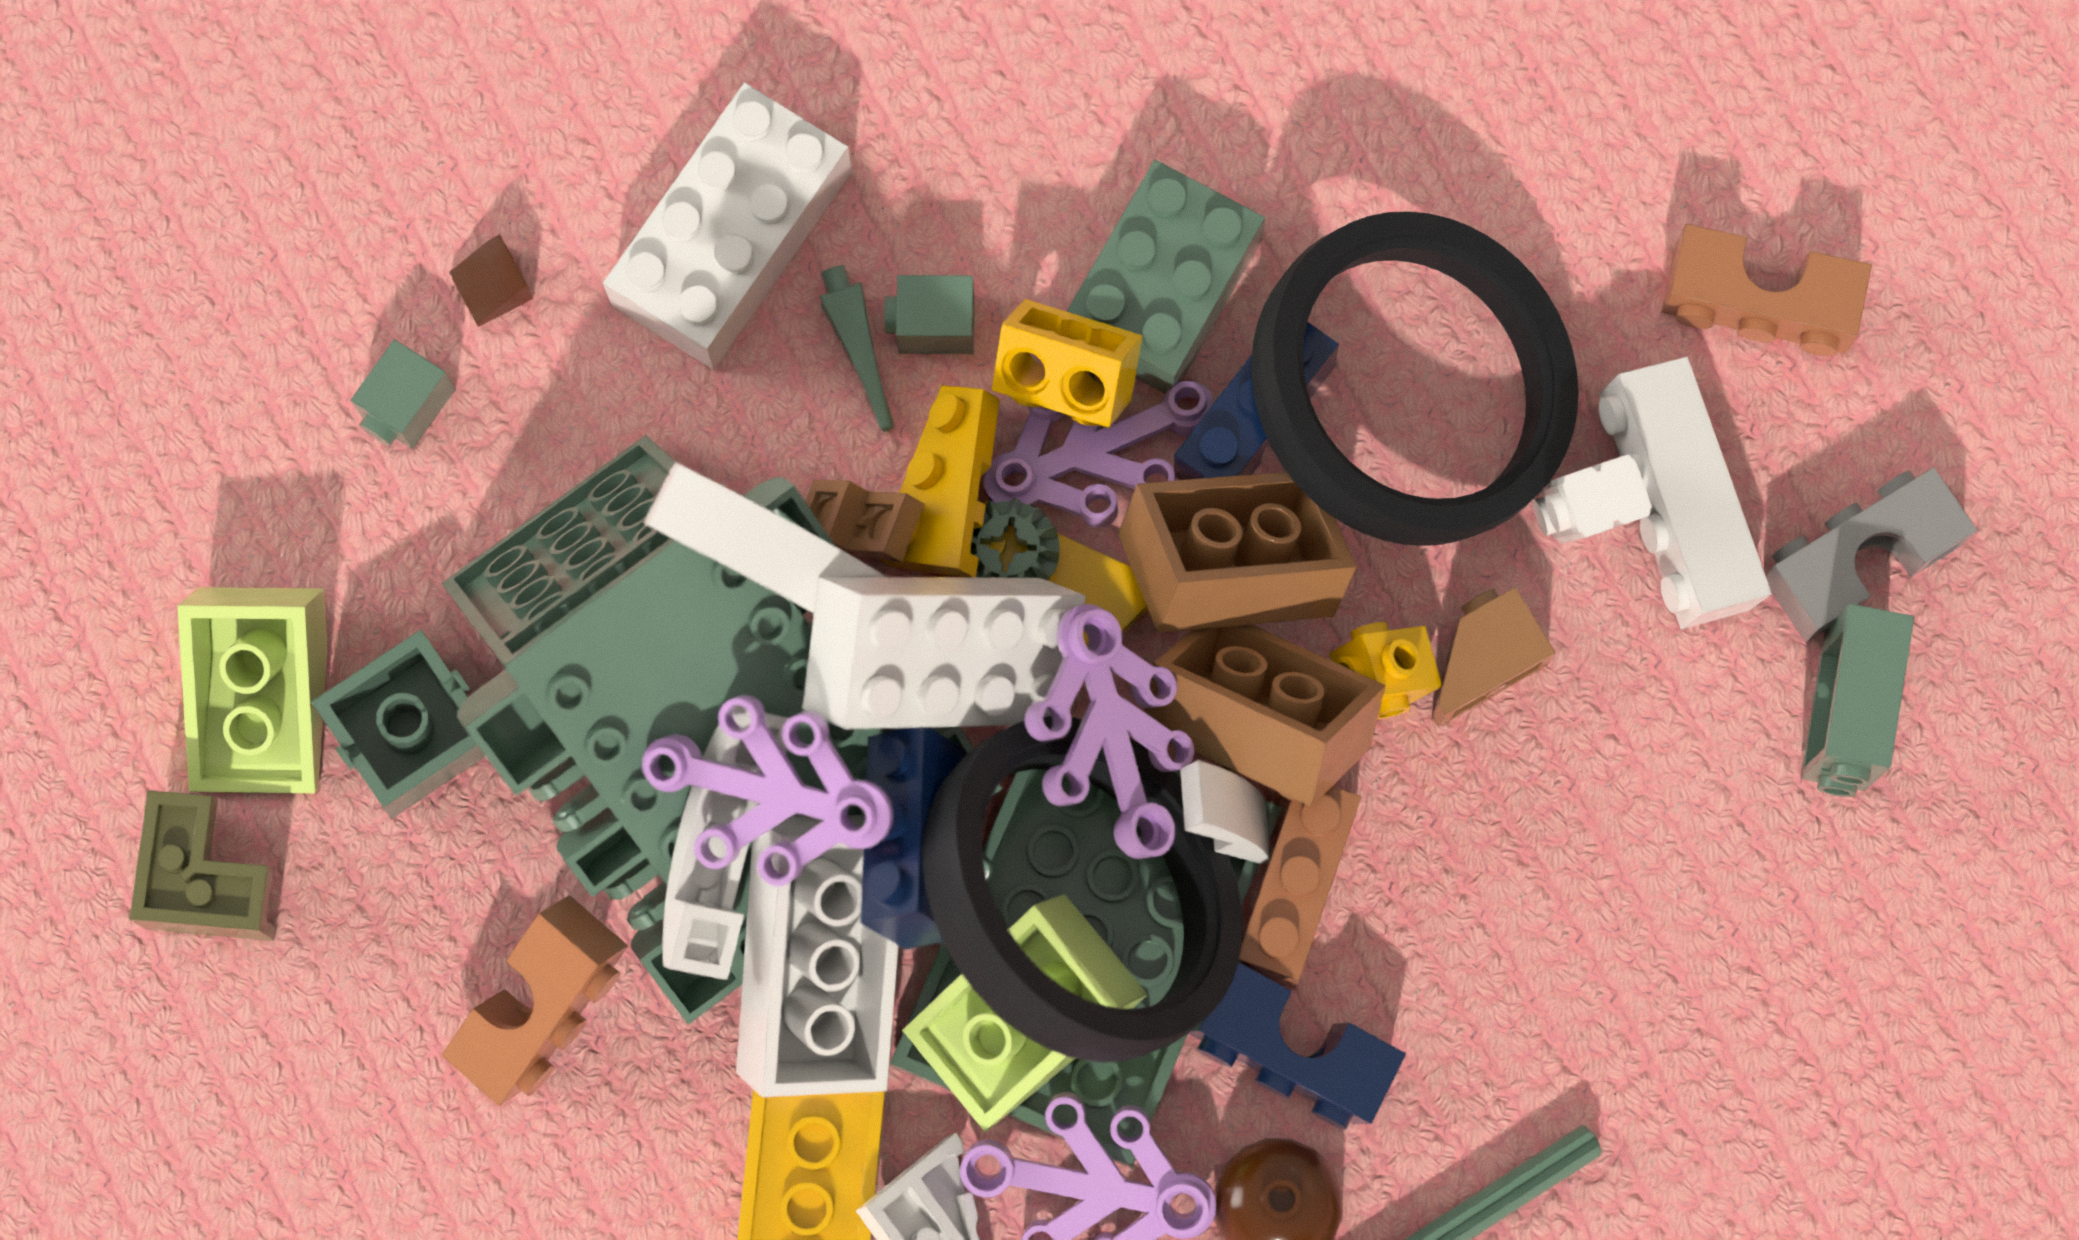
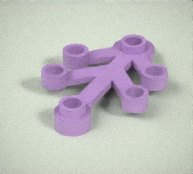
(1091, 453)
(1110, 723)
(776, 789)
(1103, 1185)

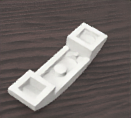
(748, 537)
(699, 901)

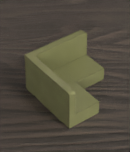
(184, 890)

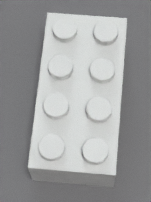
(728, 226)
(933, 650)
(814, 977)

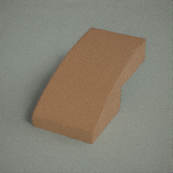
(865, 521)

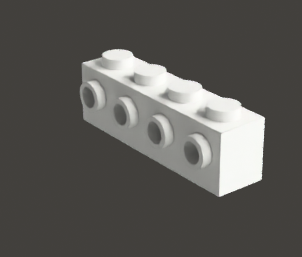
(1695, 511)

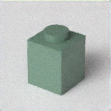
(932, 314)
(401, 396)

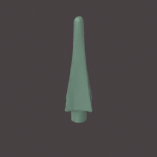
(848, 316)

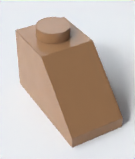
(1490, 652)

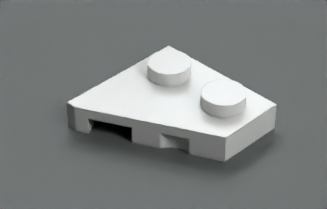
(925, 1200)

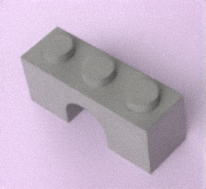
(1913, 521)

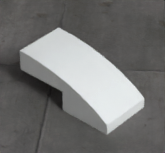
(1225, 809)

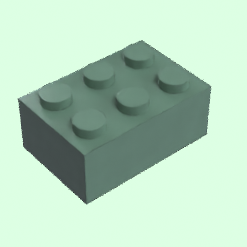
(1170, 270)

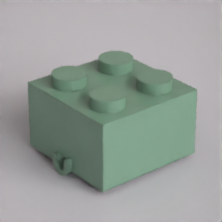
(401, 723)

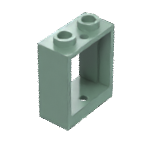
(1857, 699)

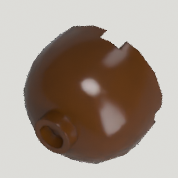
(1278, 1194)

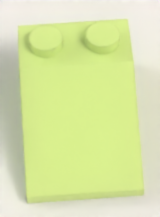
(249, 686)
(984, 1057)

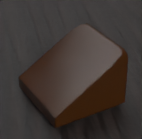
(490, 282)

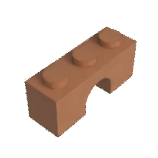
(1712, 288)
(1297, 886)
(566, 963)

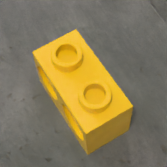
(1068, 349)

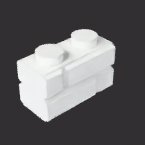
(1592, 500)

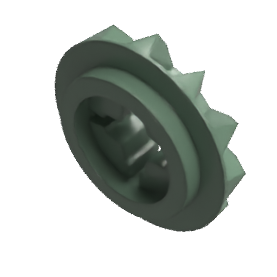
(1032, 531)

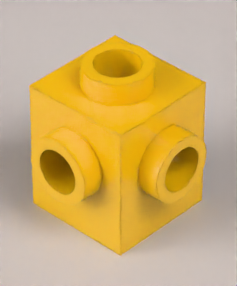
(1395, 658)

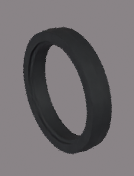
(1516, 302)
(1004, 972)

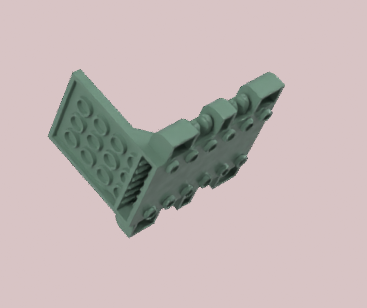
(616, 646)

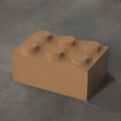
(1234, 552)
(1269, 708)

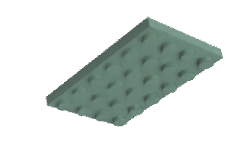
(1128, 901)

